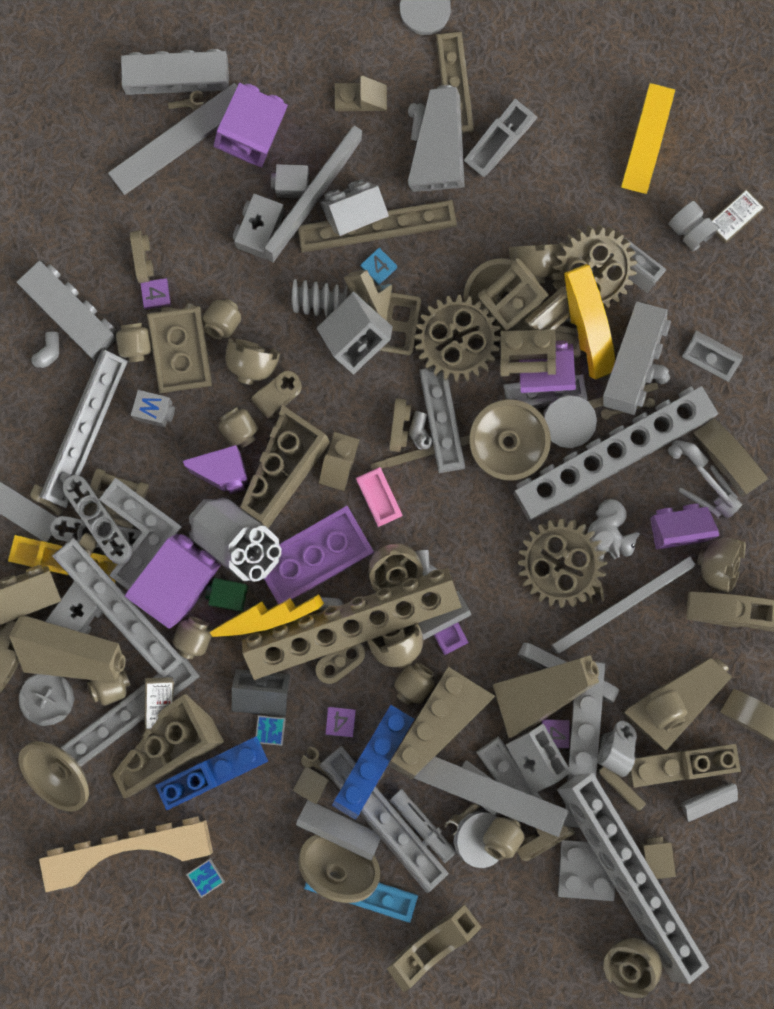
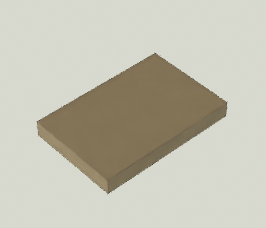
(179, 349)

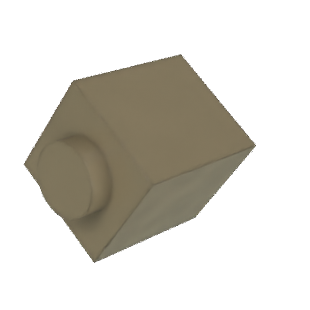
(659, 857)

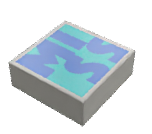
(270, 730)
(205, 878)

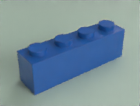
(373, 762)

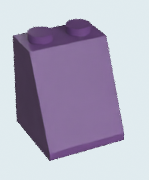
(250, 124)
(173, 580)

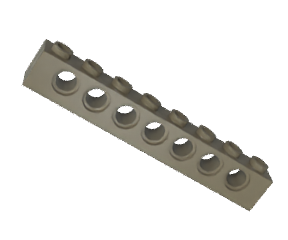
(343, 635)

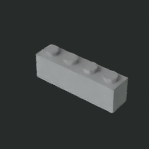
(175, 72)
(67, 310)
(635, 358)

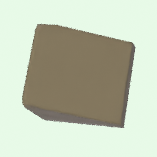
(311, 785)

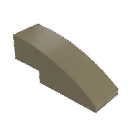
(730, 457)

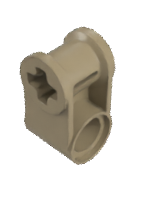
(272, 396)

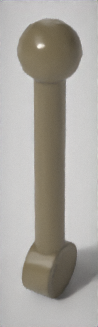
(606, 414)

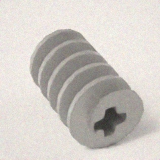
(316, 298)

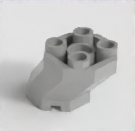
(234, 539)

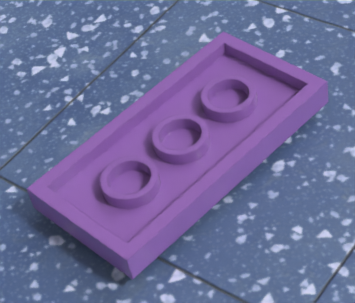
(318, 555)

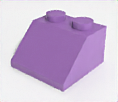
(564, 375)
(221, 469)
(683, 527)

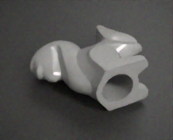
(611, 516)

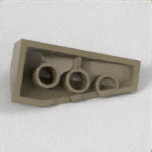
(174, 741)

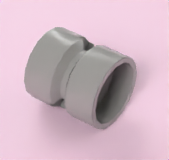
(693, 226)

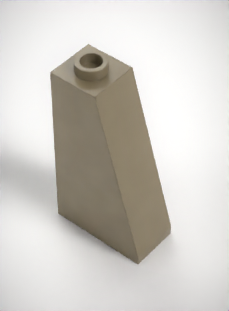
(65, 652)
(696, 690)
(539, 694)

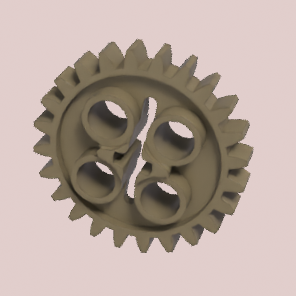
(580, 251)
(445, 317)
(573, 541)

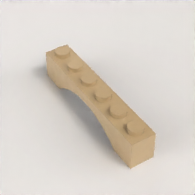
(184, 842)

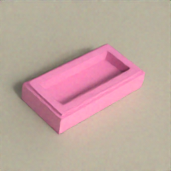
(379, 497)

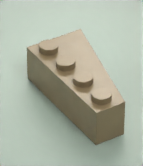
(283, 466)
(27, 593)
(444, 715)

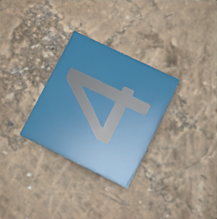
(379, 266)

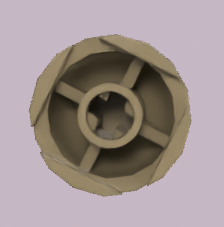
(537, 258)
(250, 361)
(721, 563)
(393, 565)
(398, 647)
(633, 967)

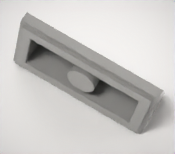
(646, 275)
(712, 356)
(710, 801)

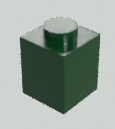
(226, 595)

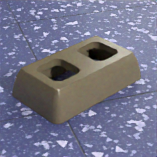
(408, 327)

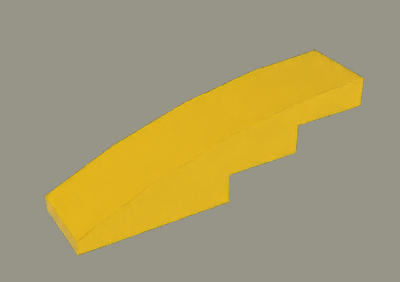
(648, 138)
(591, 320)
(35, 553)
(259, 618)

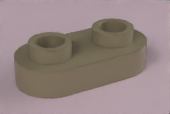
(140, 245)
(401, 414)
(341, 663)

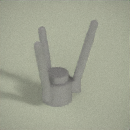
(727, 500)

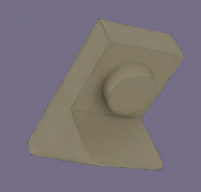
(361, 96)
(364, 287)
(339, 461)
(536, 845)

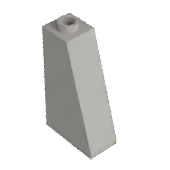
(439, 145)

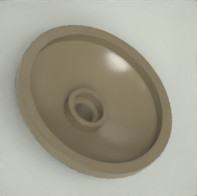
(484, 277)
(512, 420)
(54, 775)
(337, 871)

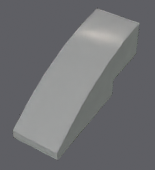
(500, 138)

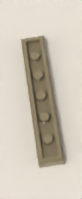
(398, 223)

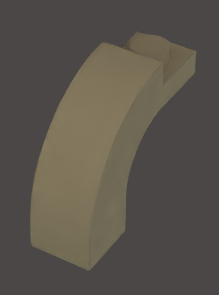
(750, 714)
(432, 946)

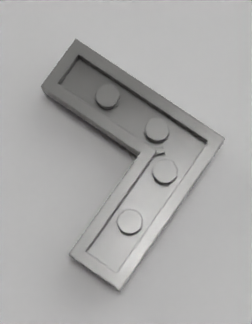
(153, 523)

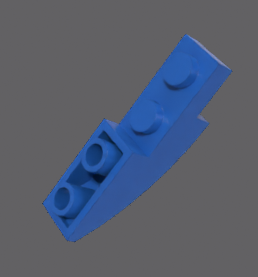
(211, 773)

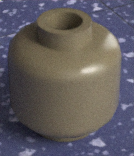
(221, 319)
(133, 342)
(238, 427)
(192, 637)
(414, 684)
(109, 692)
(666, 709)
(503, 838)

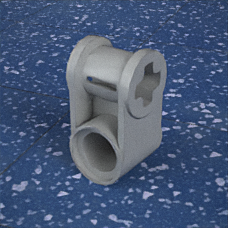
(618, 749)

